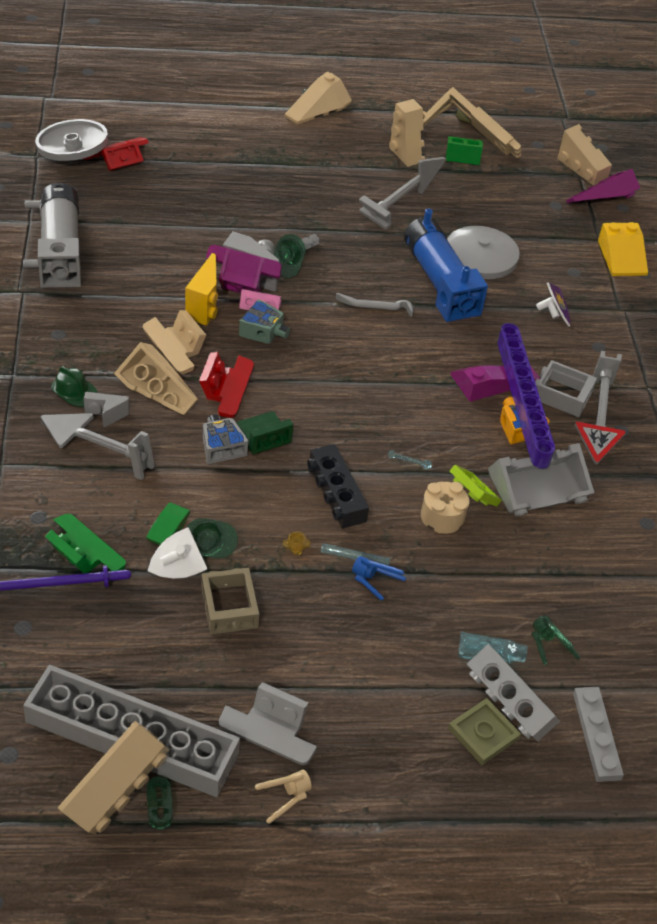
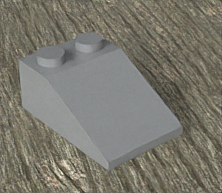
(249, 245)

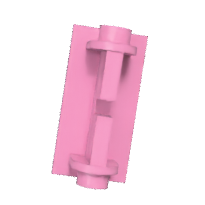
(249, 297)

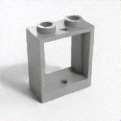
(571, 378)

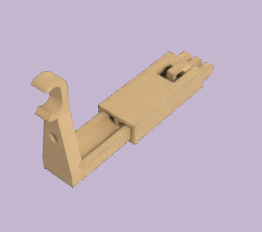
(479, 119)

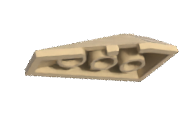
(321, 97)
(155, 378)

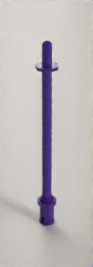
(66, 580)

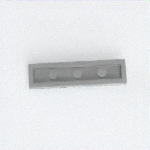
(598, 734)

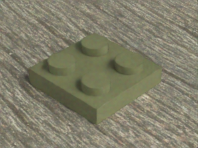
(484, 731)

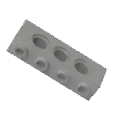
(541, 719)

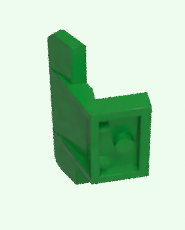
(82, 546)

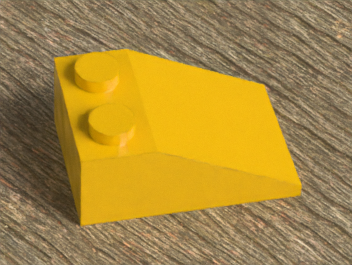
(623, 249)
(202, 294)

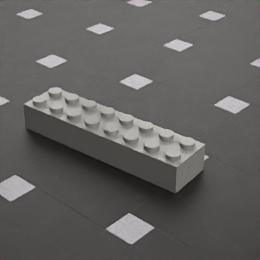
(100, 716)

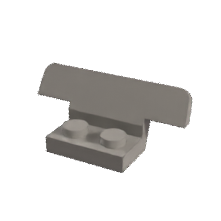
(272, 724)

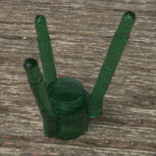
(547, 630)

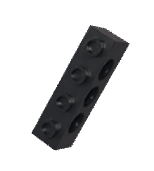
(338, 486)

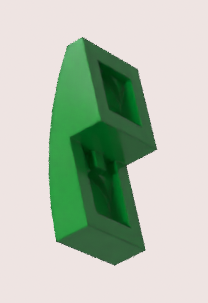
(168, 523)

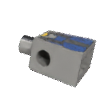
(223, 440)

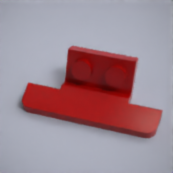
(122, 153)
(226, 384)

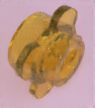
(296, 542)

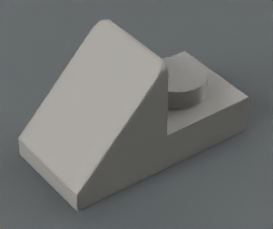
(109, 406)

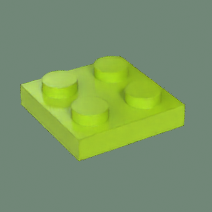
(477, 488)

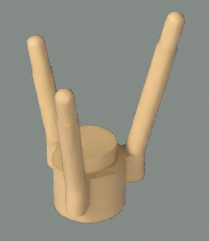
(295, 784)

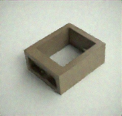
(221, 621)

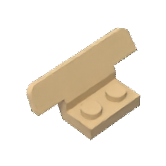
(177, 342)

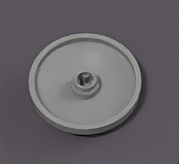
(72, 140)
(485, 249)

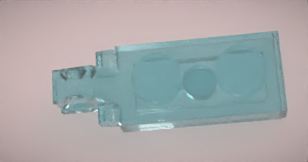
(472, 644)

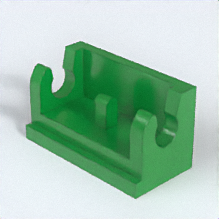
(464, 150)

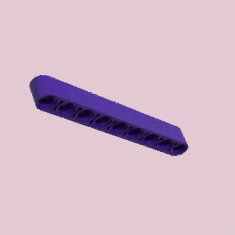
(526, 396)

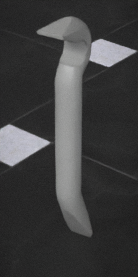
(376, 304)

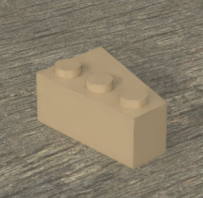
(582, 157)

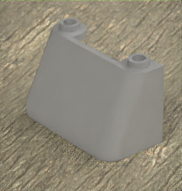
(531, 488)

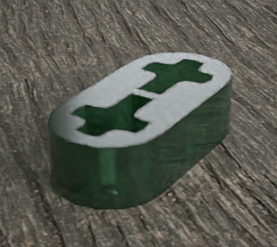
(154, 802)

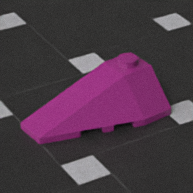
(615, 186)
(483, 381)

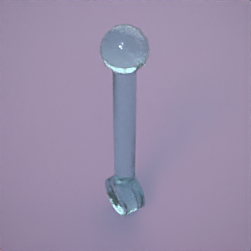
(426, 464)

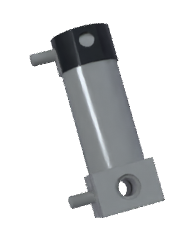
(59, 240)

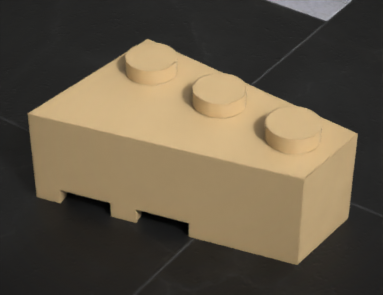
(406, 132)

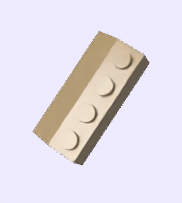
(114, 779)

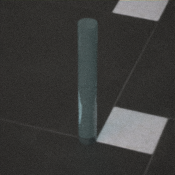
(352, 554)

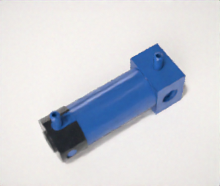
(458, 287)

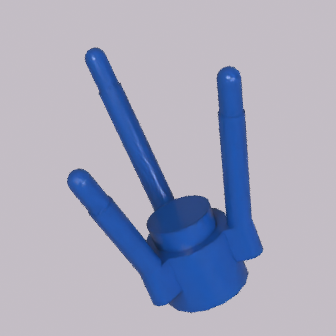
(366, 568)

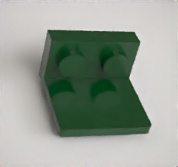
(266, 432)

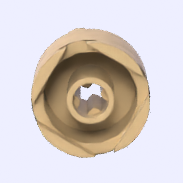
(444, 506)

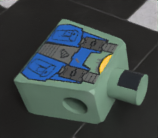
(263, 323)

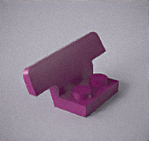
(242, 269)

